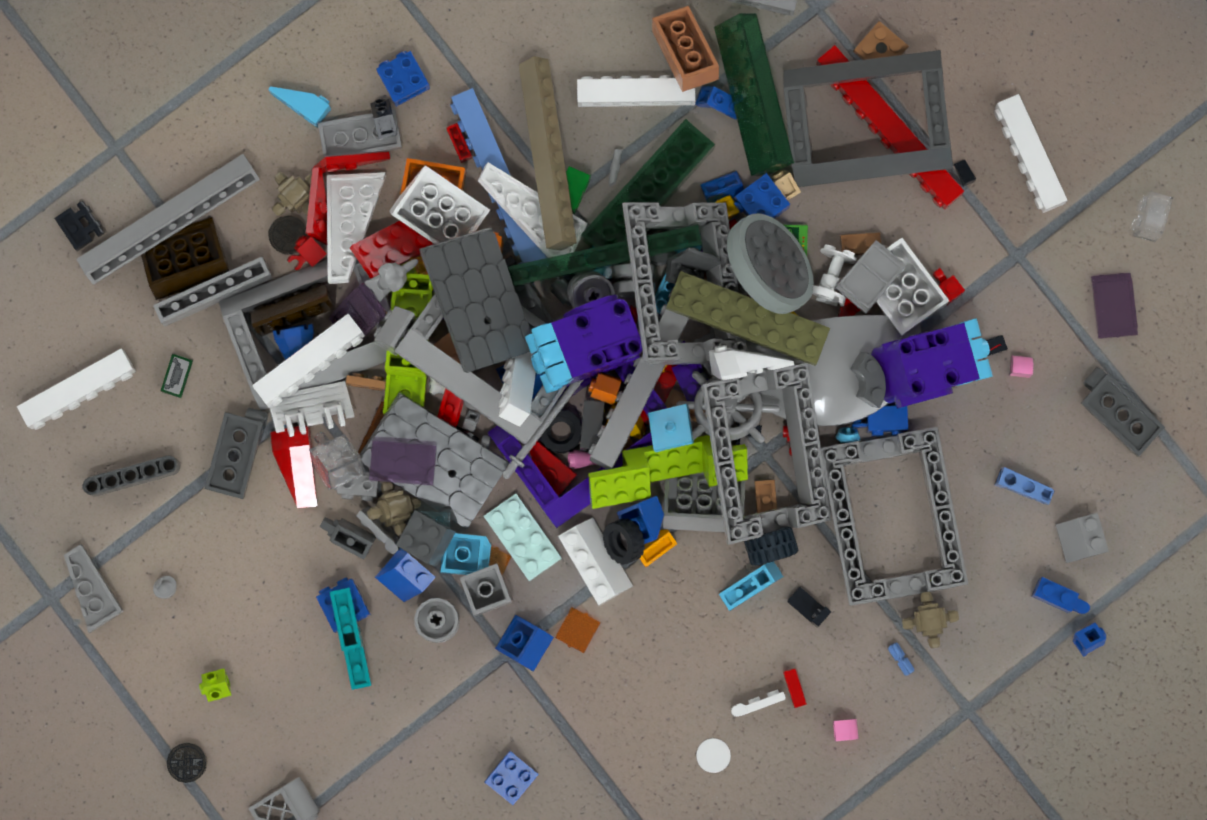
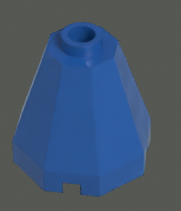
(293, 338)

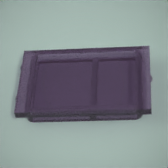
(1114, 305)
(362, 308)
(402, 463)

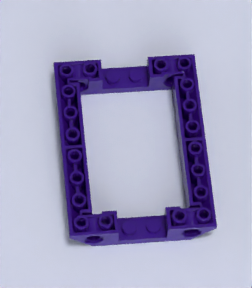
(563, 508)

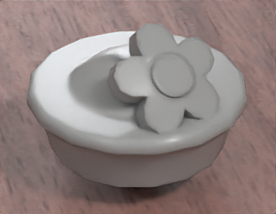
(164, 587)

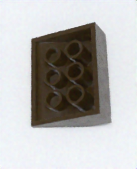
(185, 259)
(292, 309)

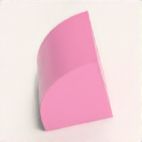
(1021, 366)
(845, 730)

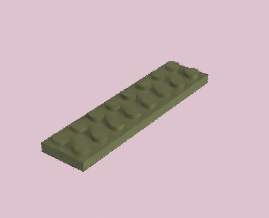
(747, 319)

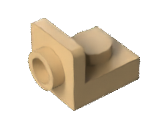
(785, 183)

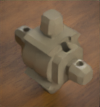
(293, 194)
(393, 508)
(930, 619)

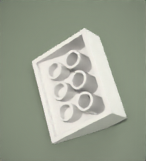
(438, 208)
(912, 294)

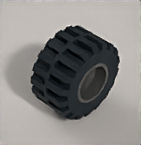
(771, 546)

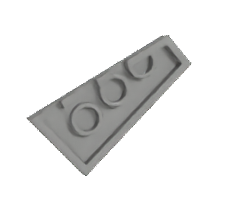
(94, 595)

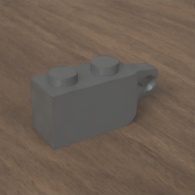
(349, 536)

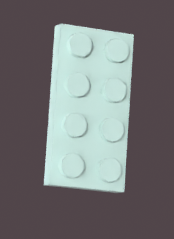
(522, 537)

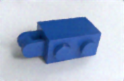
(885, 420)
(1059, 597)

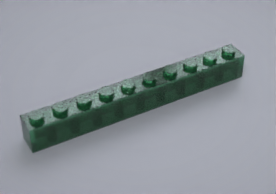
(601, 256)

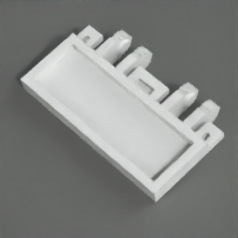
(312, 406)

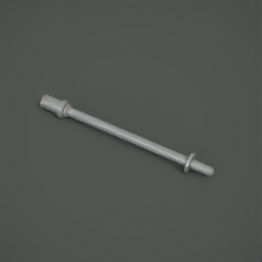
(517, 460)

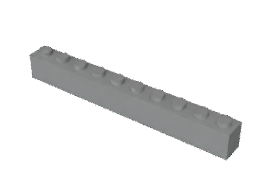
(167, 219)
(634, 397)

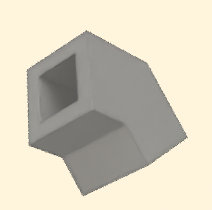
(471, 421)

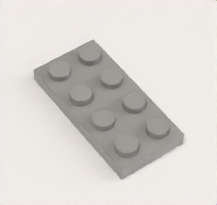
(355, 136)

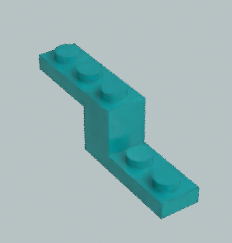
(350, 638)

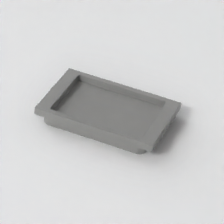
(870, 276)

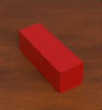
(459, 142)
(794, 688)

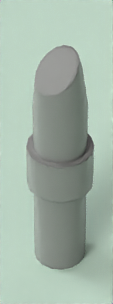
(615, 167)

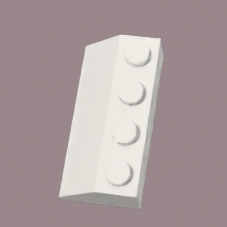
(587, 551)

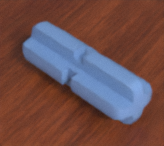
(903, 663)

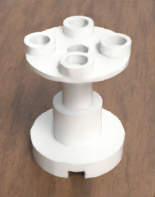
(827, 291)

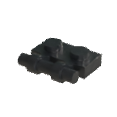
(74, 229)

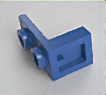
(717, 99)

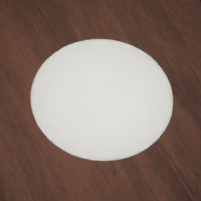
(713, 755)

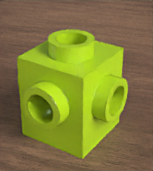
(215, 685)

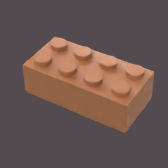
(685, 48)

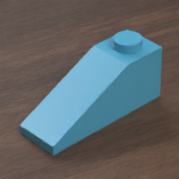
(305, 104)
(751, 585)

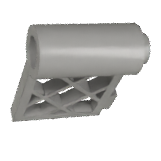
(297, 799)

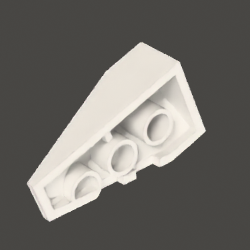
(735, 363)

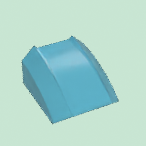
(466, 554)

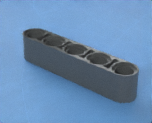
(121, 476)

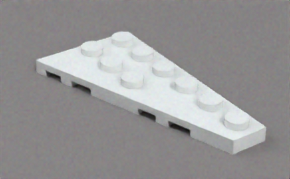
(523, 207)
(349, 212)

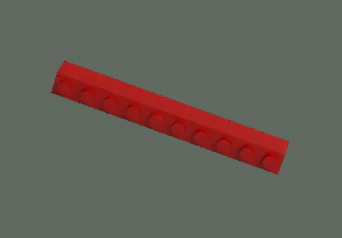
(892, 131)

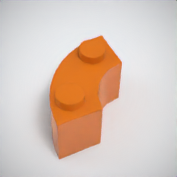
(604, 388)

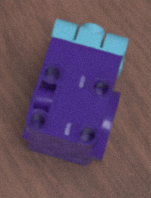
(584, 343)
(932, 363)

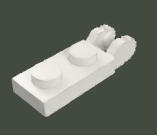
(756, 703)

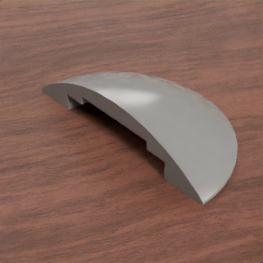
(832, 380)

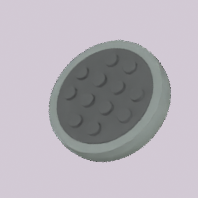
(770, 263)

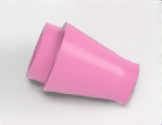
(579, 459)

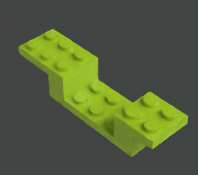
(400, 373)
(646, 466)

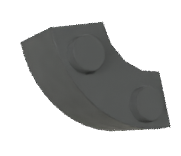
(870, 378)

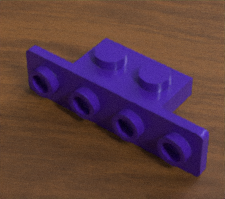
(688, 384)

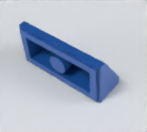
(722, 187)

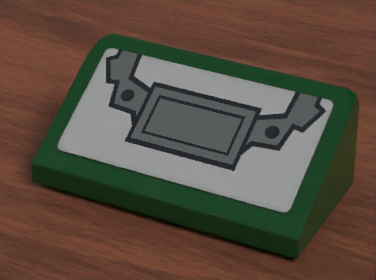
(176, 376)

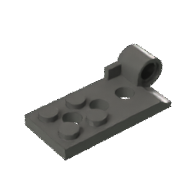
(1104, 385)
(252, 426)

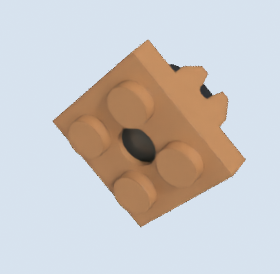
(880, 43)

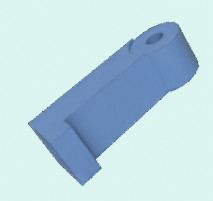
(1024, 486)

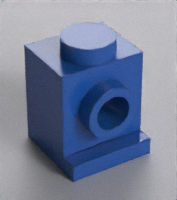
(1082, 637)

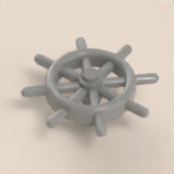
(732, 407)

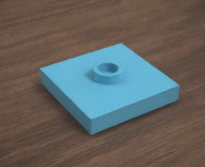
(670, 428)

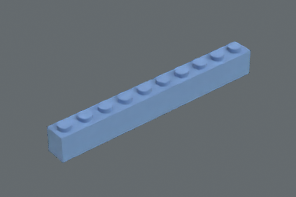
(486, 150)

